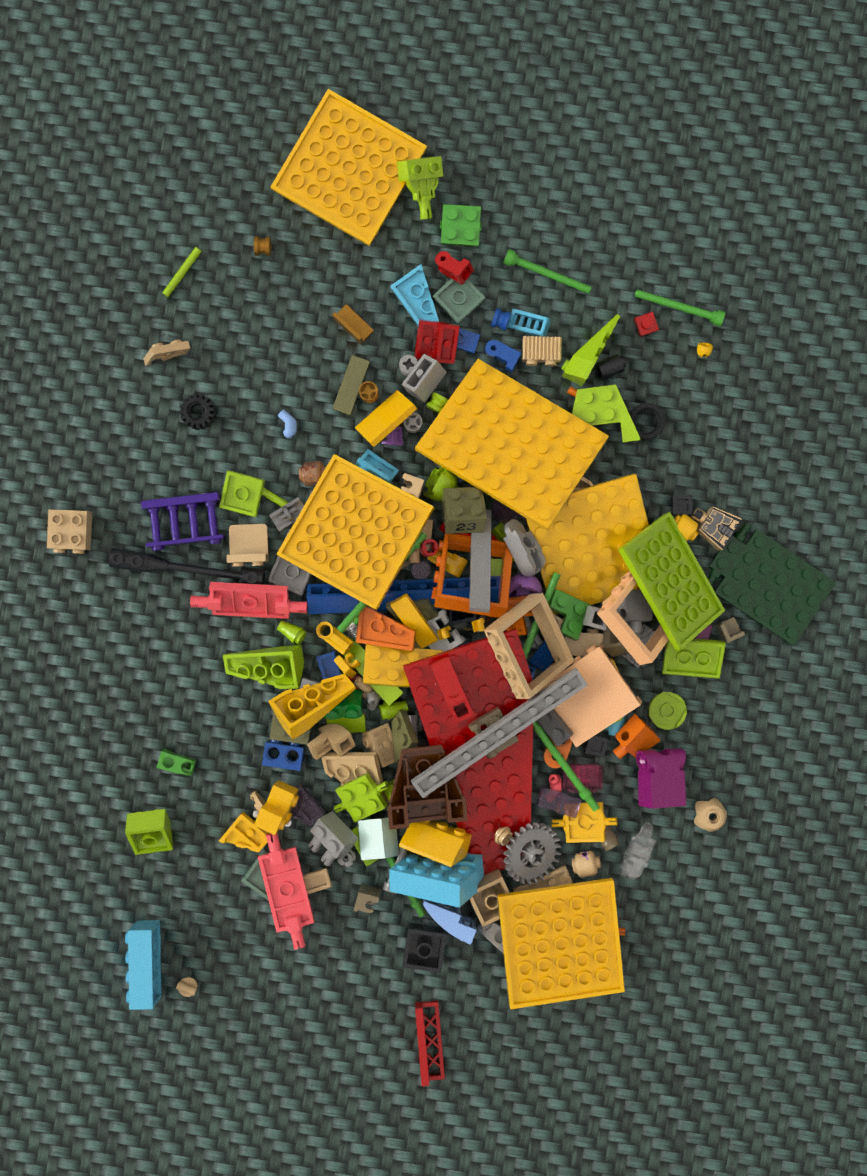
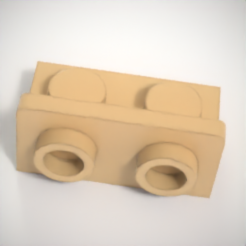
(380, 741)

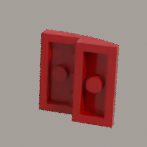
(437, 340)

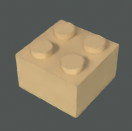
(485, 900)

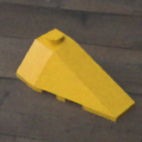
(304, 707)

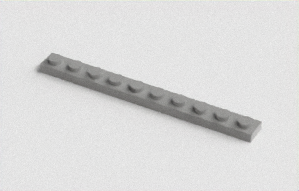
(499, 732)

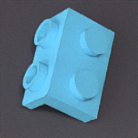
(377, 466)

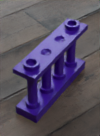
(172, 506)

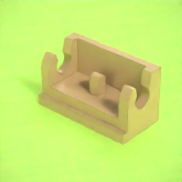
(414, 485)

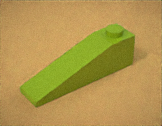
(584, 359)
(273, 666)

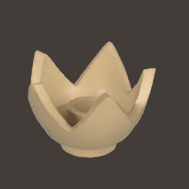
(703, 811)

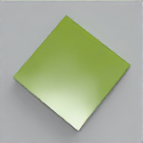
(242, 493)

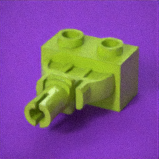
(422, 180)

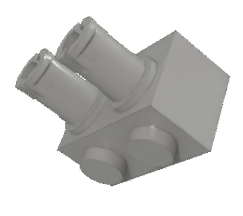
(333, 835)

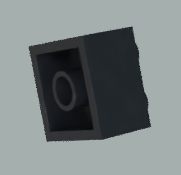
(424, 947)

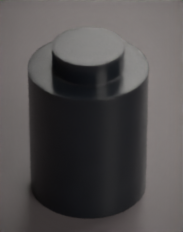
(610, 366)

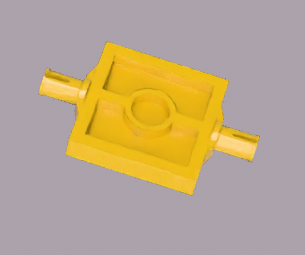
(587, 825)

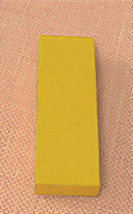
(412, 617)

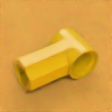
(454, 563)
(335, 638)

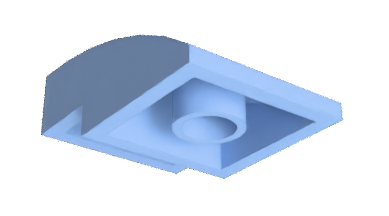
(451, 920)

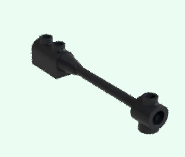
(148, 562)

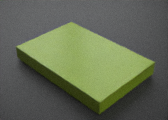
(696, 659)

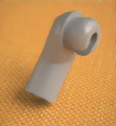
(373, 700)

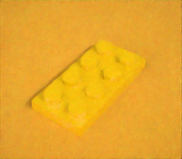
(385, 664)

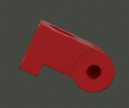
(453, 268)

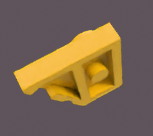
(245, 834)

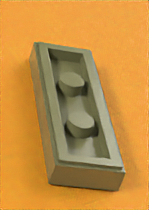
(350, 385)

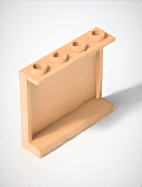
(599, 703)

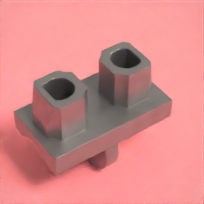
(287, 514)

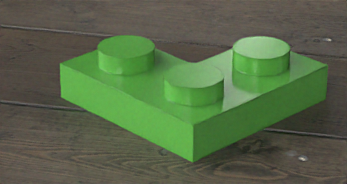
(573, 612)

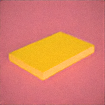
(385, 418)

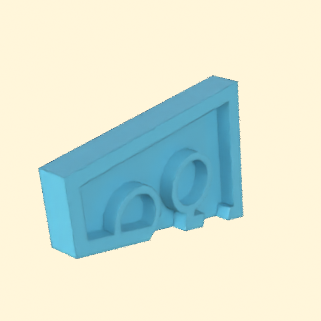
(415, 295)

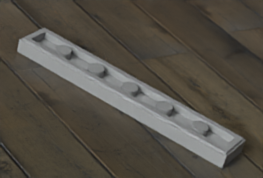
(480, 569)

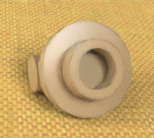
(187, 986)

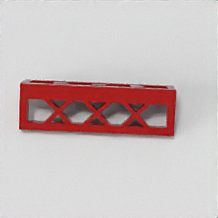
(422, 1045)

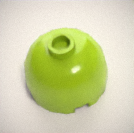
(438, 480)

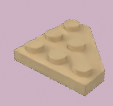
(352, 766)

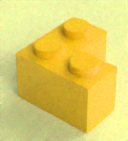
(276, 811)

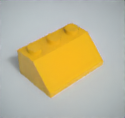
(437, 841)

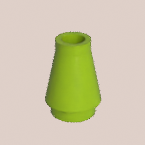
(292, 632)
(389, 712)

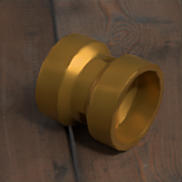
(366, 390)

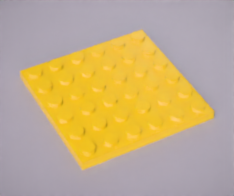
(347, 167)
(355, 531)
(587, 537)
(561, 943)

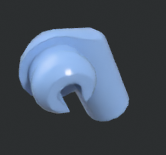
(290, 424)

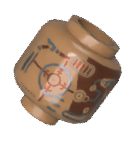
(311, 472)

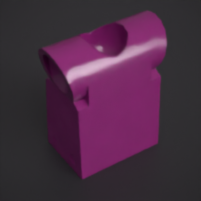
(661, 778)

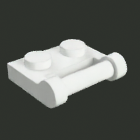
(444, 644)

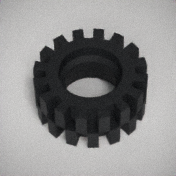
(186, 408)

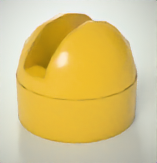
(704, 349)

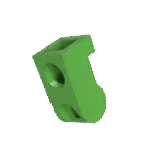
(176, 763)

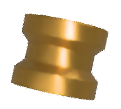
(262, 245)

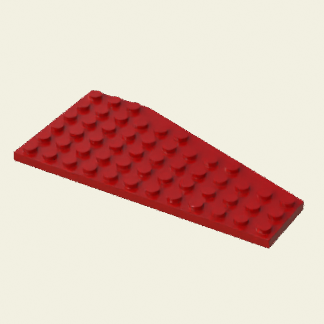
(494, 788)

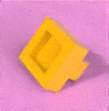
(346, 666)

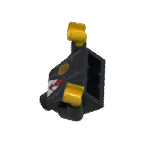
(465, 621)

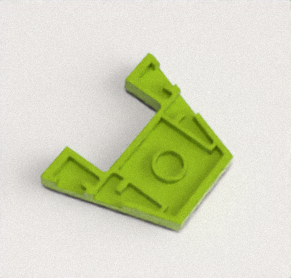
(605, 406)

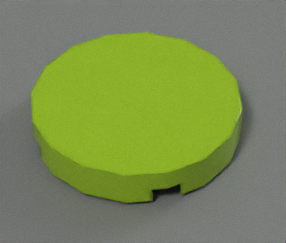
(667, 710)

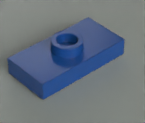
(467, 341)
(542, 657)
(327, 665)

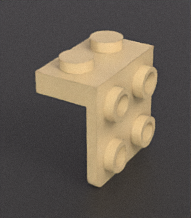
(248, 544)

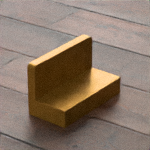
(353, 324)

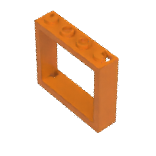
(463, 543)

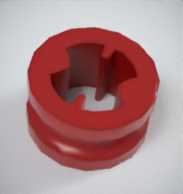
(434, 546)

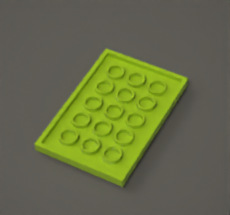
(672, 580)

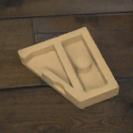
(165, 352)

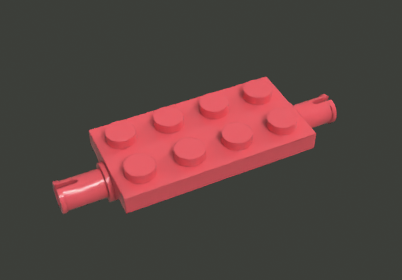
(249, 600)
(286, 890)

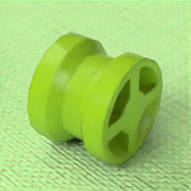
(436, 403)

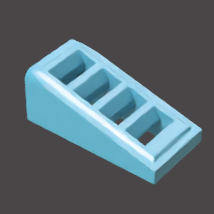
(544, 329)

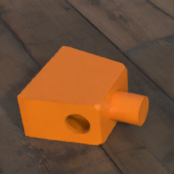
(635, 737)

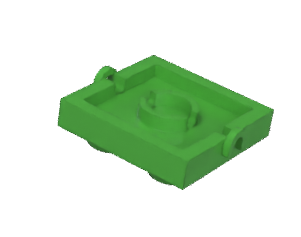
(460, 225)

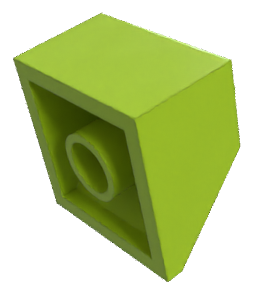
(149, 831)

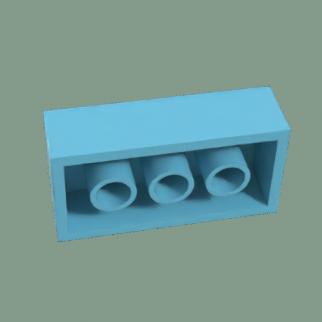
(433, 880)
(144, 964)

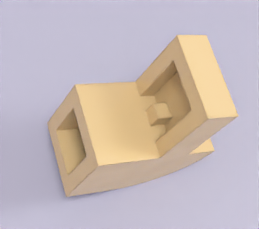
(331, 737)

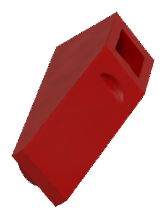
(452, 689)

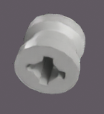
(406, 369)
(411, 424)

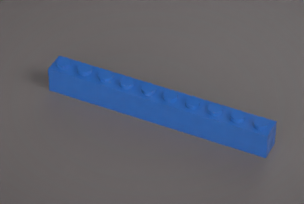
(328, 599)

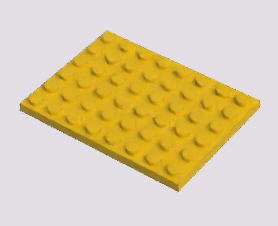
(512, 444)

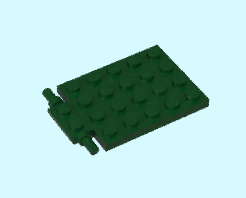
(769, 583)

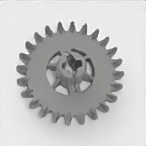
(539, 854)

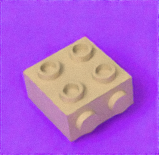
(69, 531)

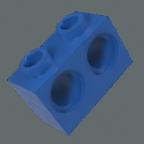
(283, 760)

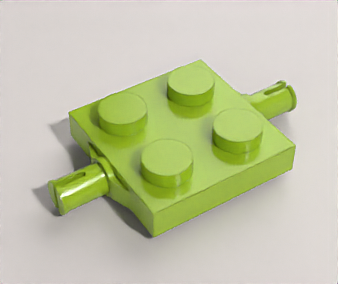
(361, 797)

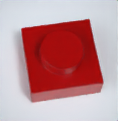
(646, 324)

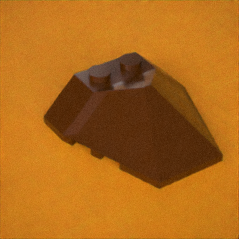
(407, 804)

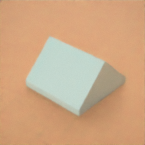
(376, 839)

